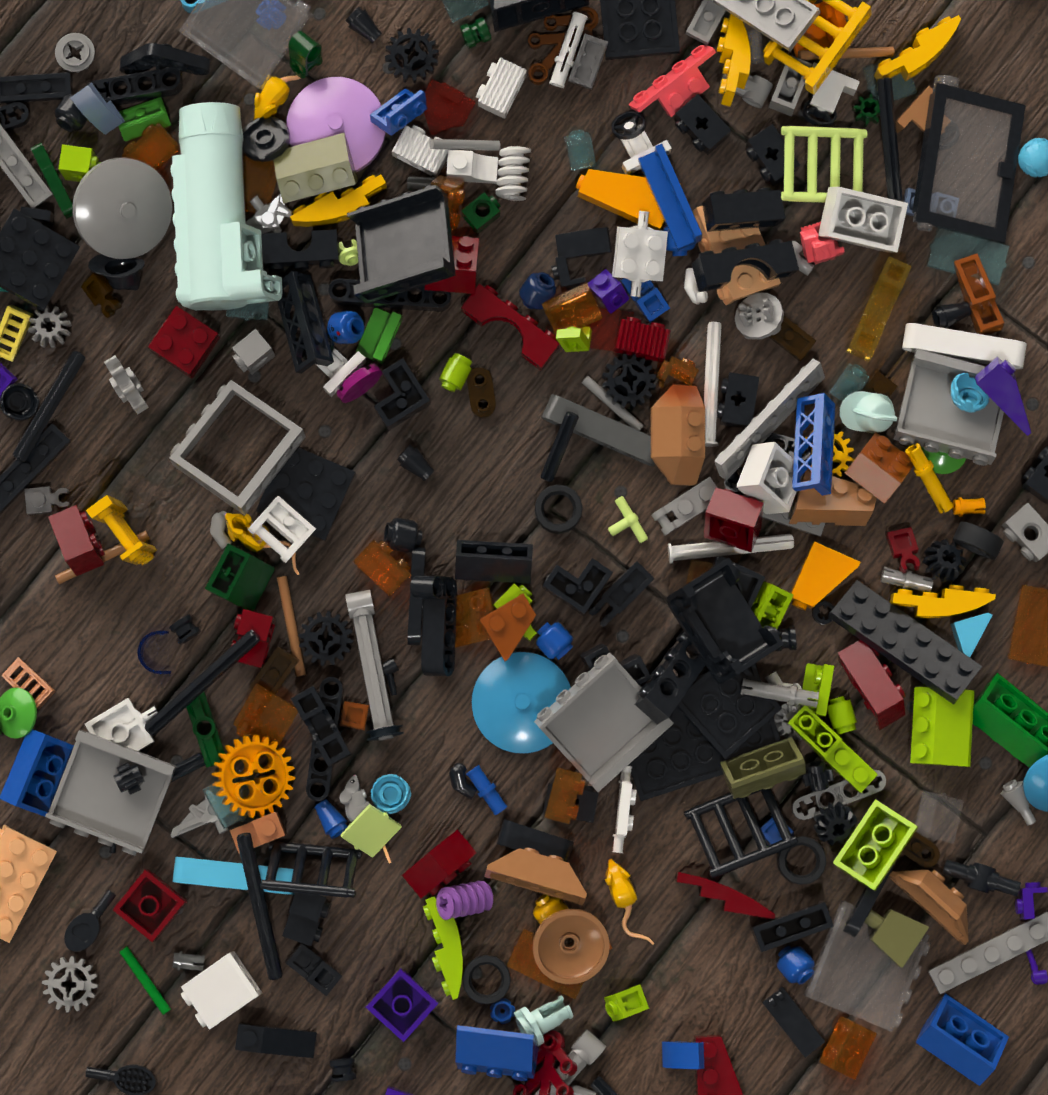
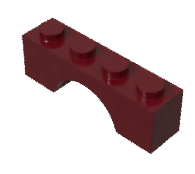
(487, 307)

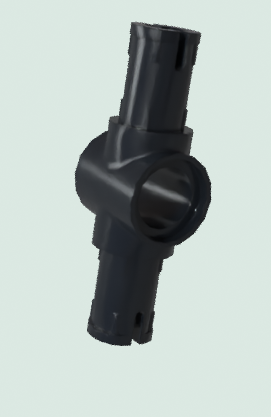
(981, 877)

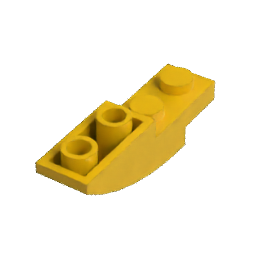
(927, 48)
(734, 56)
(330, 210)
(952, 601)

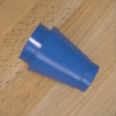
(331, 819)

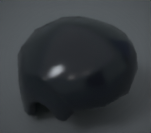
(19, 402)

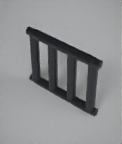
(764, 850)
(301, 852)

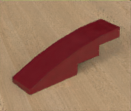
(733, 900)

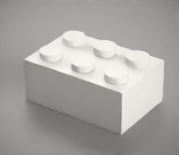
(862, 219)

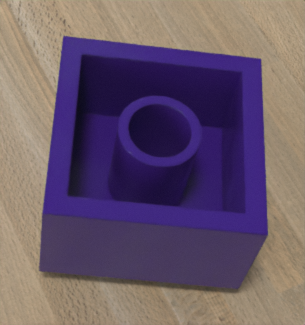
(402, 1004)

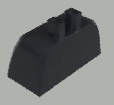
(518, 12)

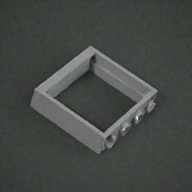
(268, 469)

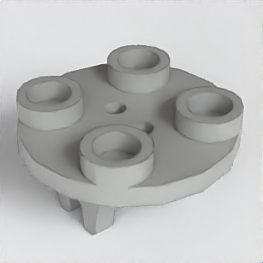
(770, 315)

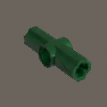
(209, 744)

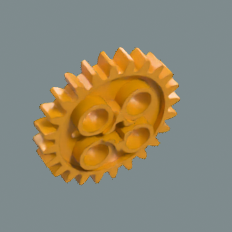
(257, 798)

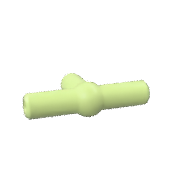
(630, 520)

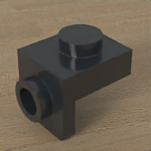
(561, 273)

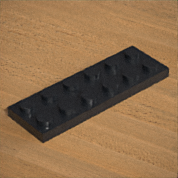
(905, 642)

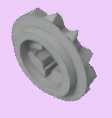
(76, 41)
(781, 722)

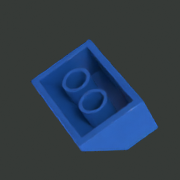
(36, 772)
(962, 1040)
(496, 1052)

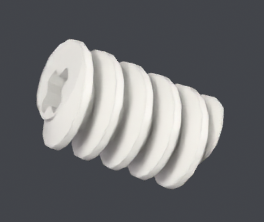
(512, 172)

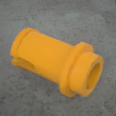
(968, 506)

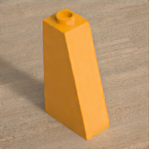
(620, 195)

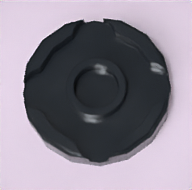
(265, 139)

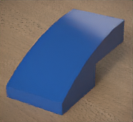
(651, 300)
(683, 1055)

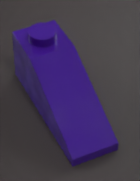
(1002, 387)

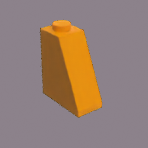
(820, 575)

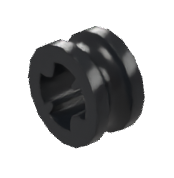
(815, 611)

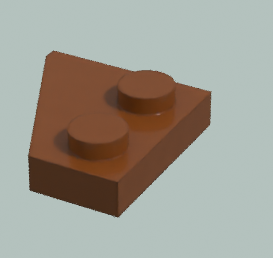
(508, 624)

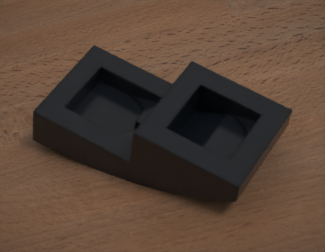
(584, 243)
(313, 968)

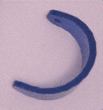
(140, 651)

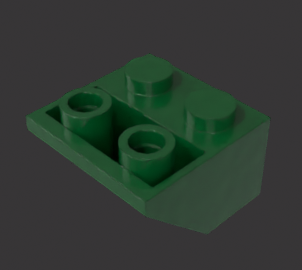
(240, 578)

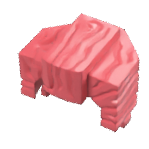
(817, 248)

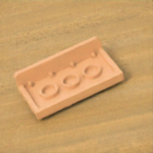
(744, 278)
(21, 872)

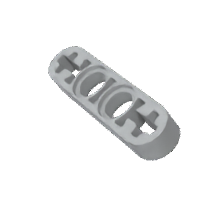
(838, 794)

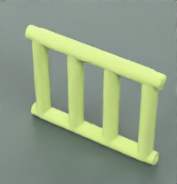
(813, 134)

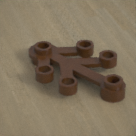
(550, 39)

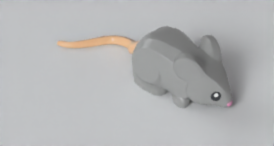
(355, 802)

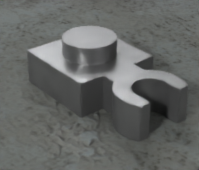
(41, 500)

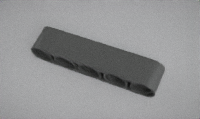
(601, 429)

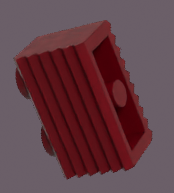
(642, 339)

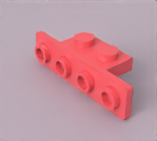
(678, 85)

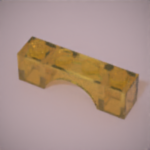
(878, 309)

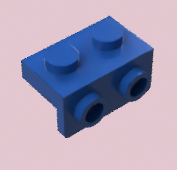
(399, 111)

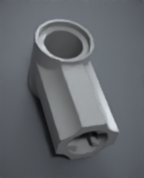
(755, 90)

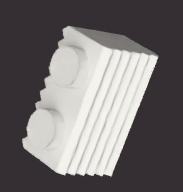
(501, 87)
(415, 150)

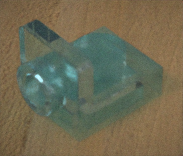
(580, 150)
(850, 381)

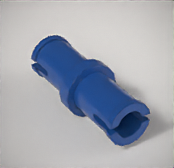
(486, 790)

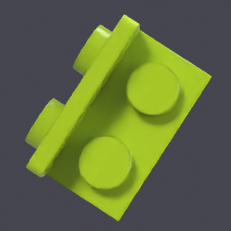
(819, 679)

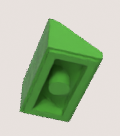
(141, 116)

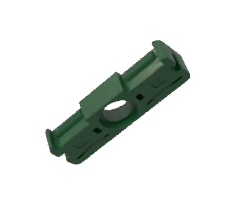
(53, 180)

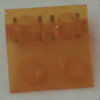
(469, 610)
(265, 716)

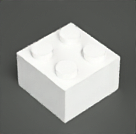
(768, 477)

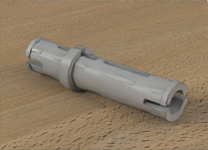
(780, 693)

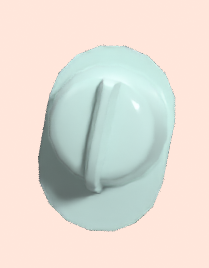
(867, 412)

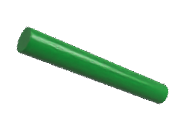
(145, 980)

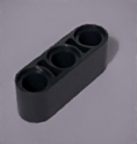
(520, 836)

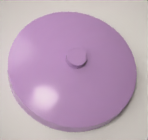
(333, 108)

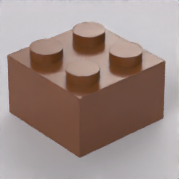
(880, 467)

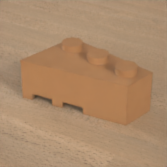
(846, 505)

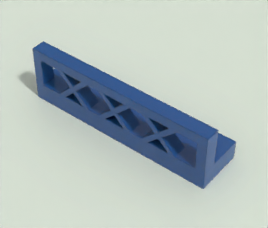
(670, 198)
(822, 444)

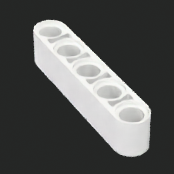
(963, 345)

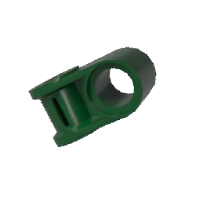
(304, 54)

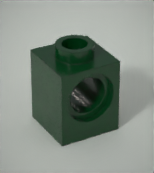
(480, 223)

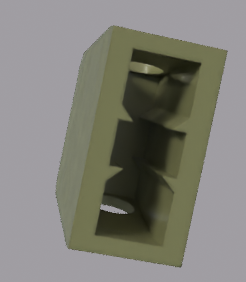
(895, 935)

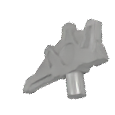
(268, 216)
(199, 815)

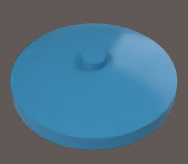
(510, 698)

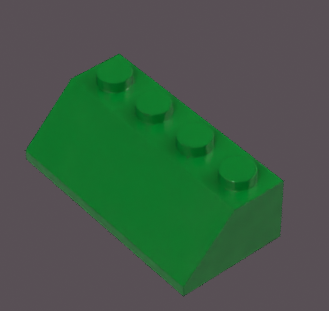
(1012, 720)

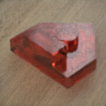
(446, 107)

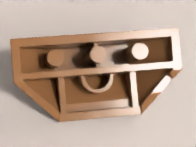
(679, 434)
(538, 873)
(936, 899)

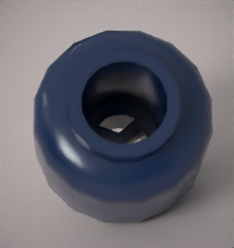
(537, 290)

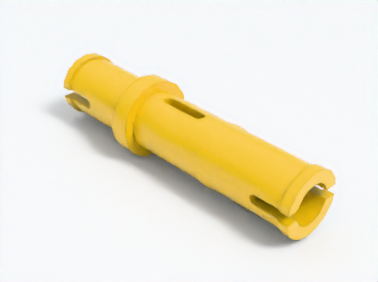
(925, 470)

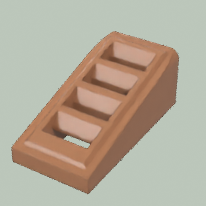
(45, 694)

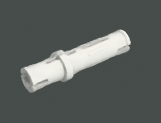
(558, 78)

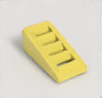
(23, 327)

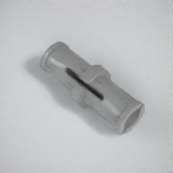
(907, 580)

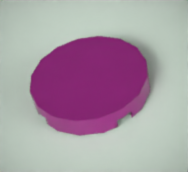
(359, 383)

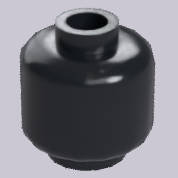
(69, 116)
(402, 534)

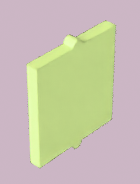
(371, 830)

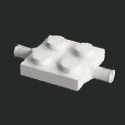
(639, 253)
(123, 725)
(624, 821)

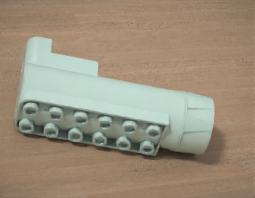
(214, 247)

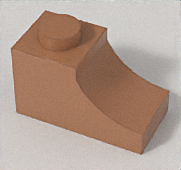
(262, 830)

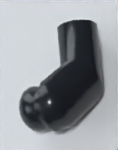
(458, 781)

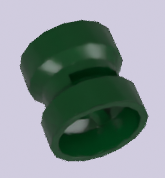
(470, 36)

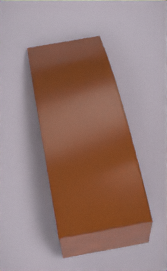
(979, 295)

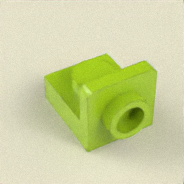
(574, 339)
(626, 1003)

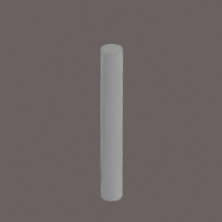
(464, 144)
(622, 413)

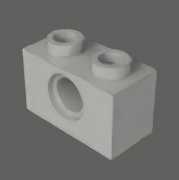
(788, 90)
(252, 352)
(1014, 530)

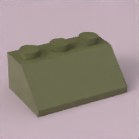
(315, 168)
(763, 768)

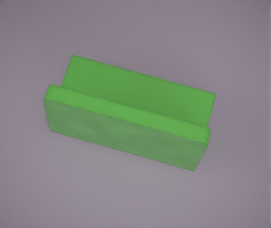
(379, 335)

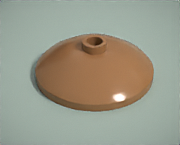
(572, 961)

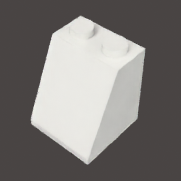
(220, 990)

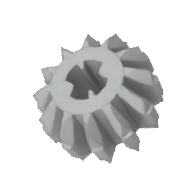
(42, 320)

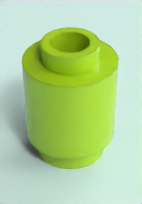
(455, 372)
(841, 715)

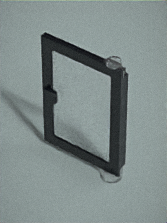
(967, 162)

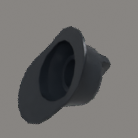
(118, 272)

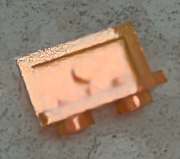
(572, 309)
(680, 369)
(847, 1047)

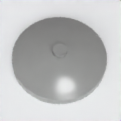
(122, 208)

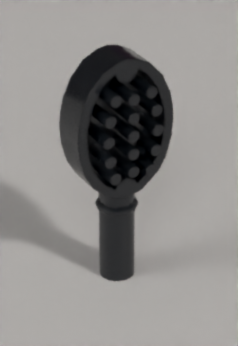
(86, 927)
(129, 1079)

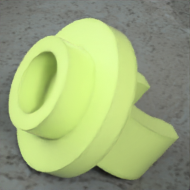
(349, 255)

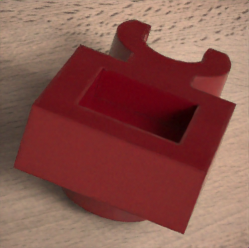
(904, 545)

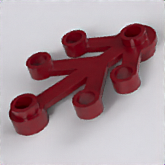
(548, 1073)

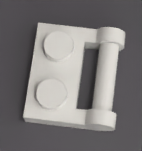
(287, 523)

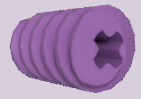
(464, 899)

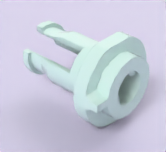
(543, 1018)

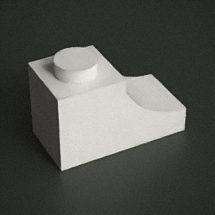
(471, 167)

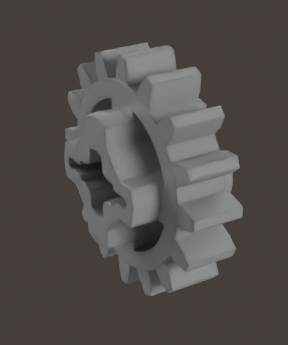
(59, 983)

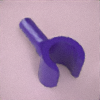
(1037, 976)

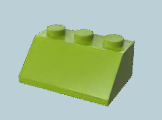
(941, 729)
(875, 845)

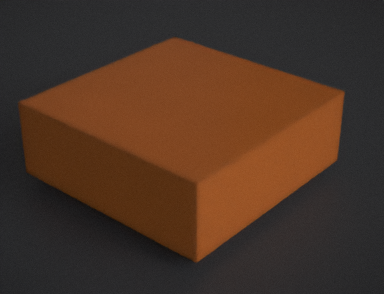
(354, 715)

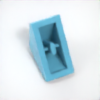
(969, 631)

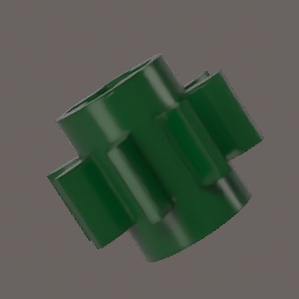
(867, 117)

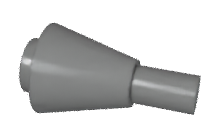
(1015, 795)

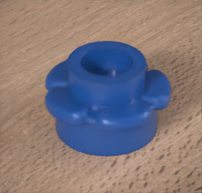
(504, 1017)

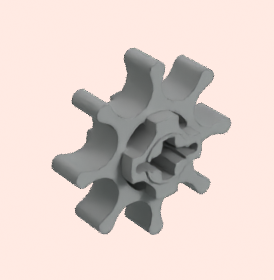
(126, 384)

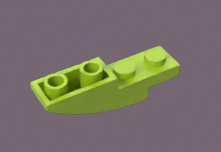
(832, 749)
(450, 957)

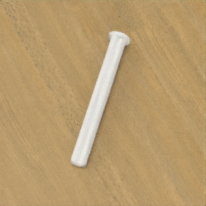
(711, 381)
(714, 549)

